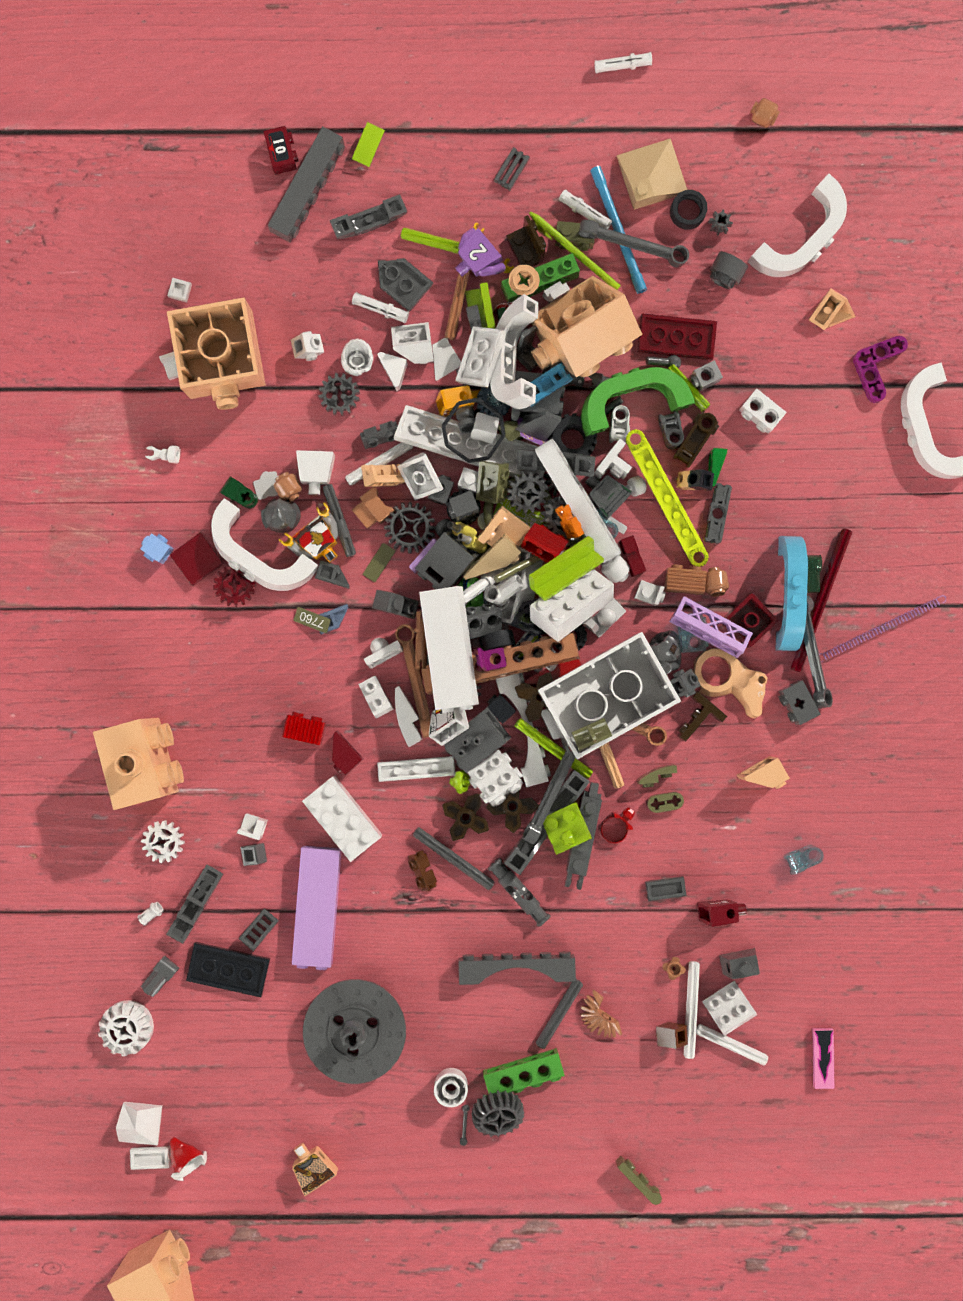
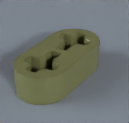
(666, 806)

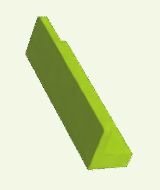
(482, 299)
(565, 569)

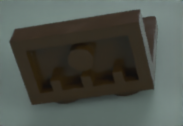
(526, 244)

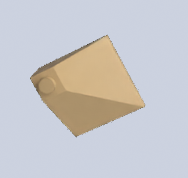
(651, 174)

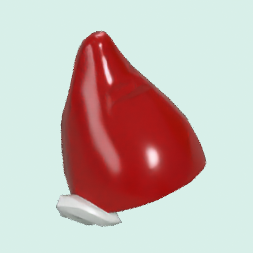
(185, 1158)

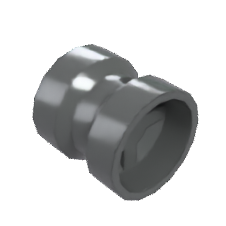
(466, 419)

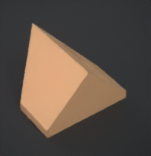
(832, 310)

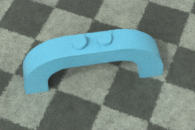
(795, 593)

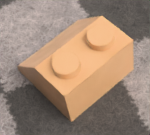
(766, 772)

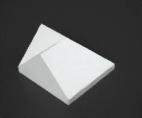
(139, 1123)

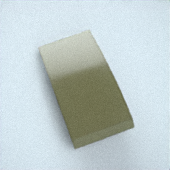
(651, 777)

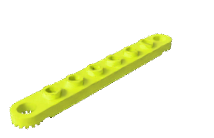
(666, 498)

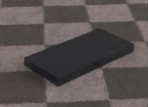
(228, 969)

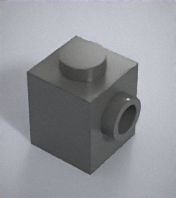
(442, 496)

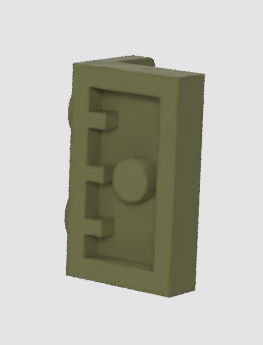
(570, 232)
(492, 482)

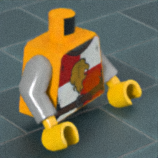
(316, 537)

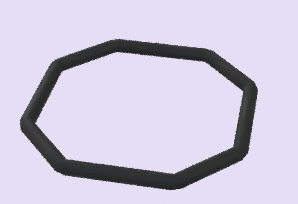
(495, 446)

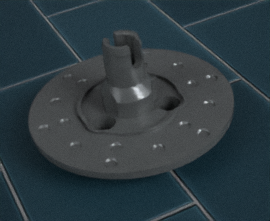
(329, 1041)

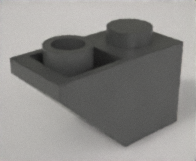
(395, 604)

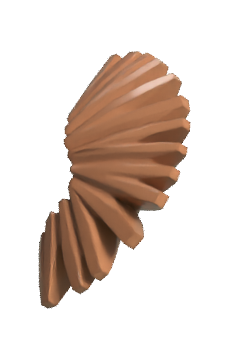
(598, 1017)

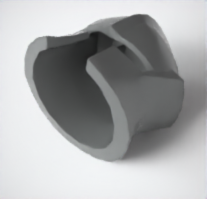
(281, 515)

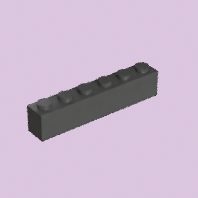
(306, 184)

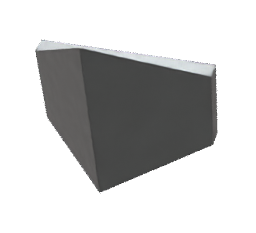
(539, 424)

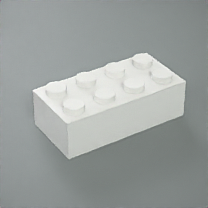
(572, 605)
(342, 818)

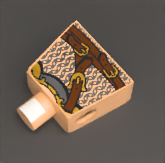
(312, 1168)

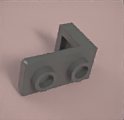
(525, 347)

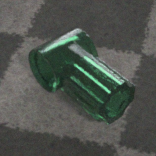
(814, 570)

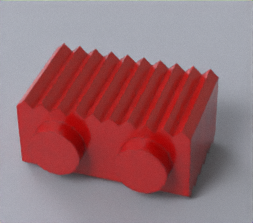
(544, 543)
(304, 729)

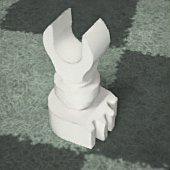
(171, 454)

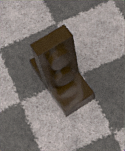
(699, 716)

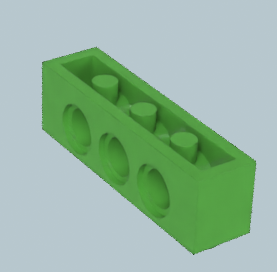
(560, 270)
(530, 1064)

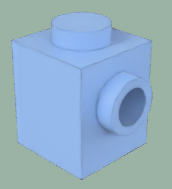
(156, 548)

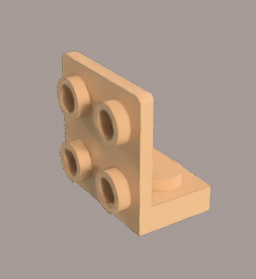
(504, 523)

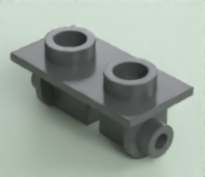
(372, 438)

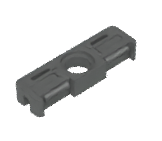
(721, 501)

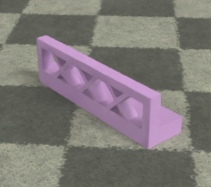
(708, 633)

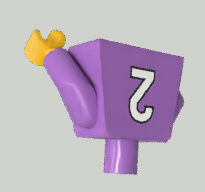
(480, 255)

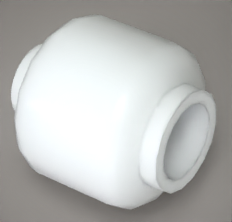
(616, 569)

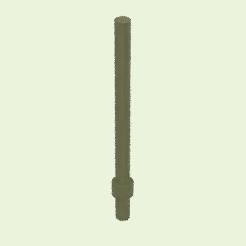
(529, 562)

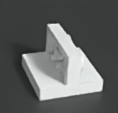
(618, 467)

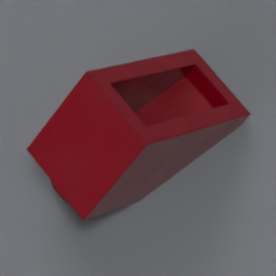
(344, 754)

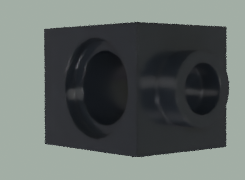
(500, 708)

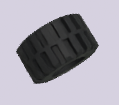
(573, 423)

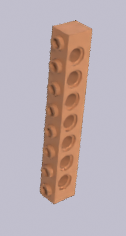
(568, 653)

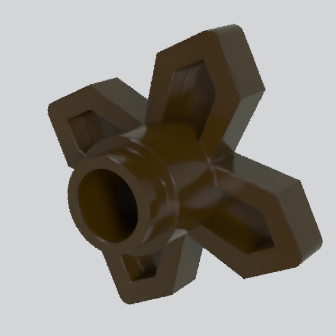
(529, 693)
(512, 820)
(460, 826)

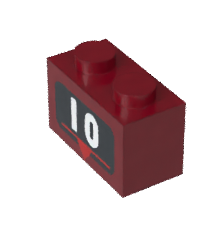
(280, 149)

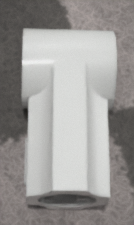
(503, 591)

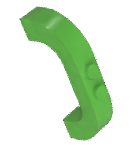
(664, 380)

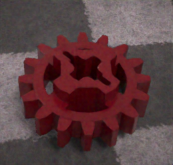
(226, 586)

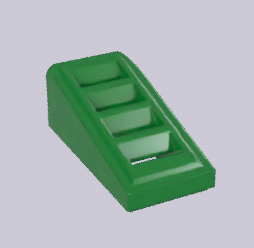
(716, 461)

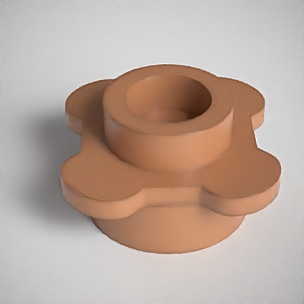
(674, 973)

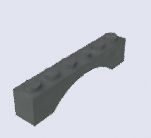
(524, 851)
(558, 967)

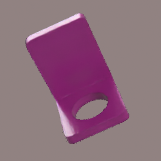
(483, 659)

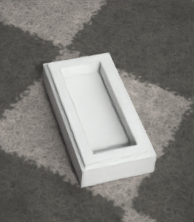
(150, 1158)

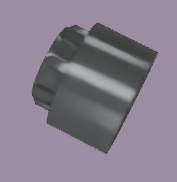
(727, 270)

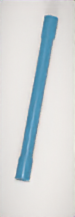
(600, 182)

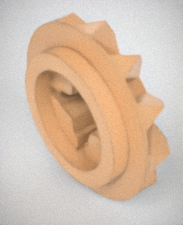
(526, 272)

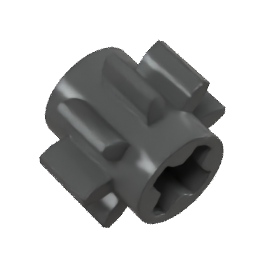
(720, 227)

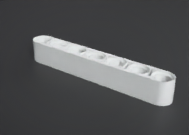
(577, 498)

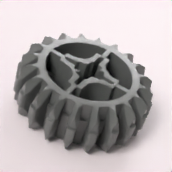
(417, 522)
(497, 1113)

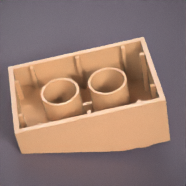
(154, 1272)

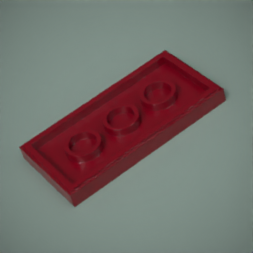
(677, 336)

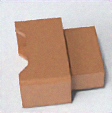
(372, 509)

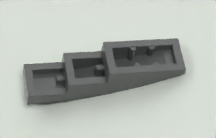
(194, 904)

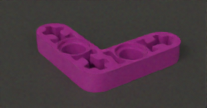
(870, 365)

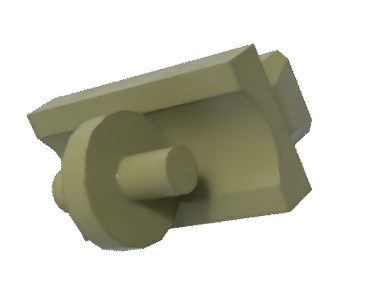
(591, 734)

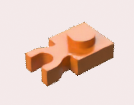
(570, 524)

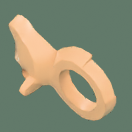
(743, 683)

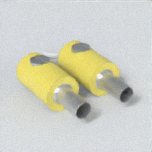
(468, 536)

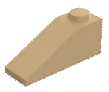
(496, 557)

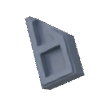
(336, 616)

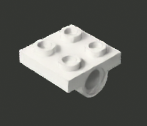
(729, 1008)

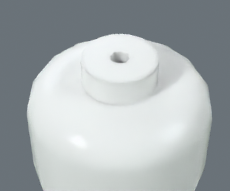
(636, 485)

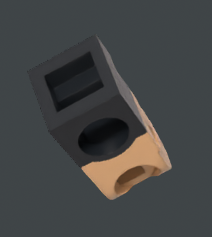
(695, 480)

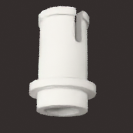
(154, 910)

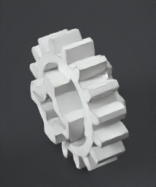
(160, 834)

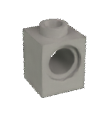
(710, 369)

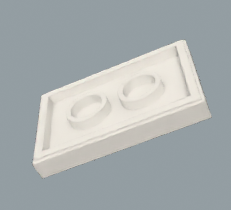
(480, 356)

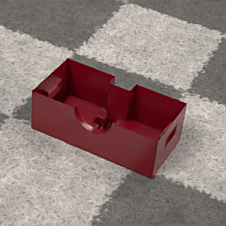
(632, 553)

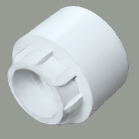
(446, 1097)

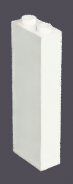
(449, 649)

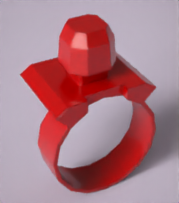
(627, 814)

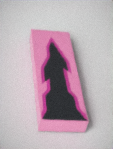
(823, 1058)

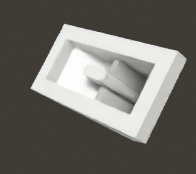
(394, 367)

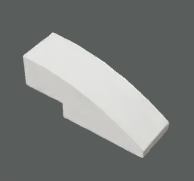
(406, 716)

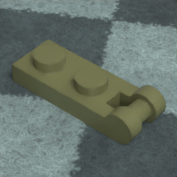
(639, 1180)

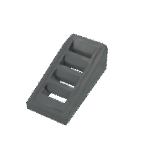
(246, 941)

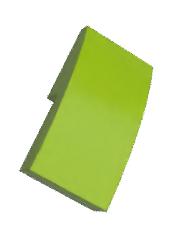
(368, 144)

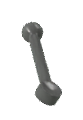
(463, 1140)

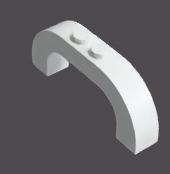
(834, 201)
(514, 393)
(917, 427)
(252, 567)

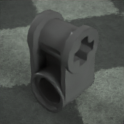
(671, 426)

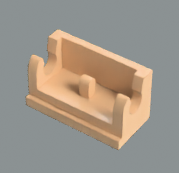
(381, 475)

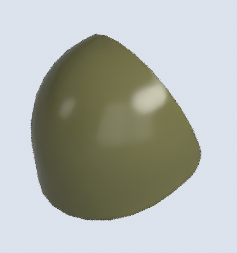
(511, 433)

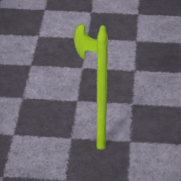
(547, 230)

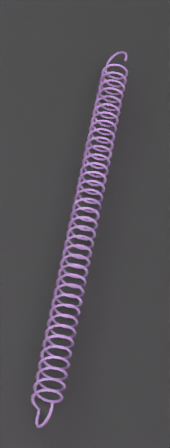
(922, 611)

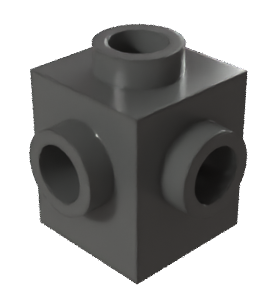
(685, 682)

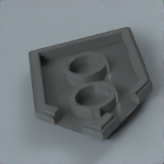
(403, 282)

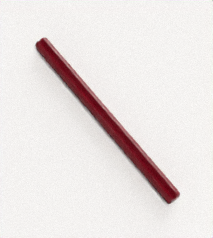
(824, 593)

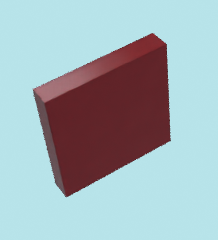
(196, 559)

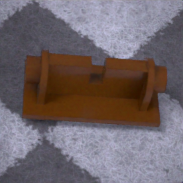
(418, 865)

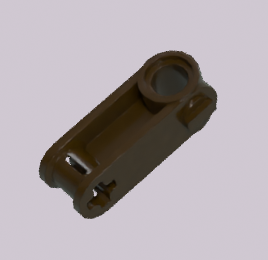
(696, 438)

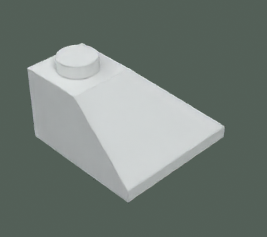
(413, 342)
(420, 476)

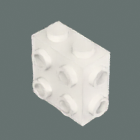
(496, 778)

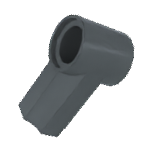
(162, 972)

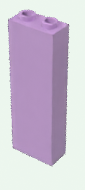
(316, 907)

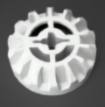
(138, 1024)

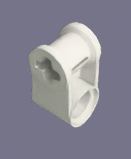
(619, 428)

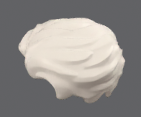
(356, 357)

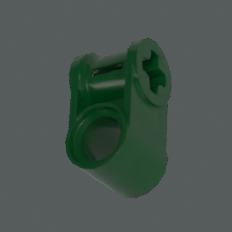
(237, 492)

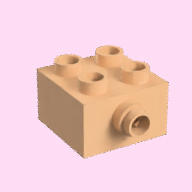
(585, 328)
(216, 350)
(138, 761)

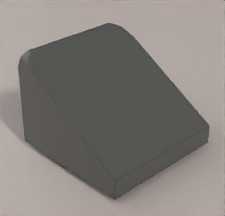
(253, 854)

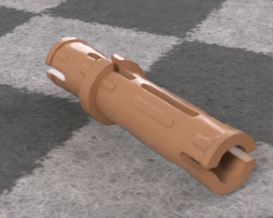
(421, 647)

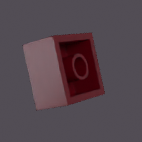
(752, 616)

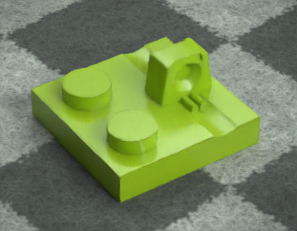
(566, 828)

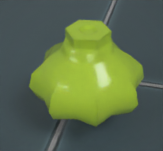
(460, 781)

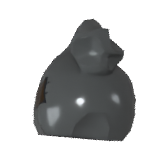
(667, 650)

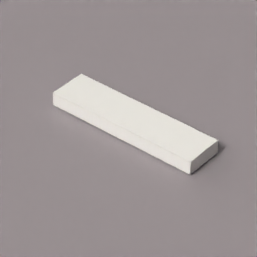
(416, 769)

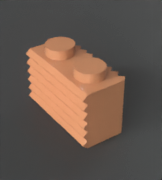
(685, 580)

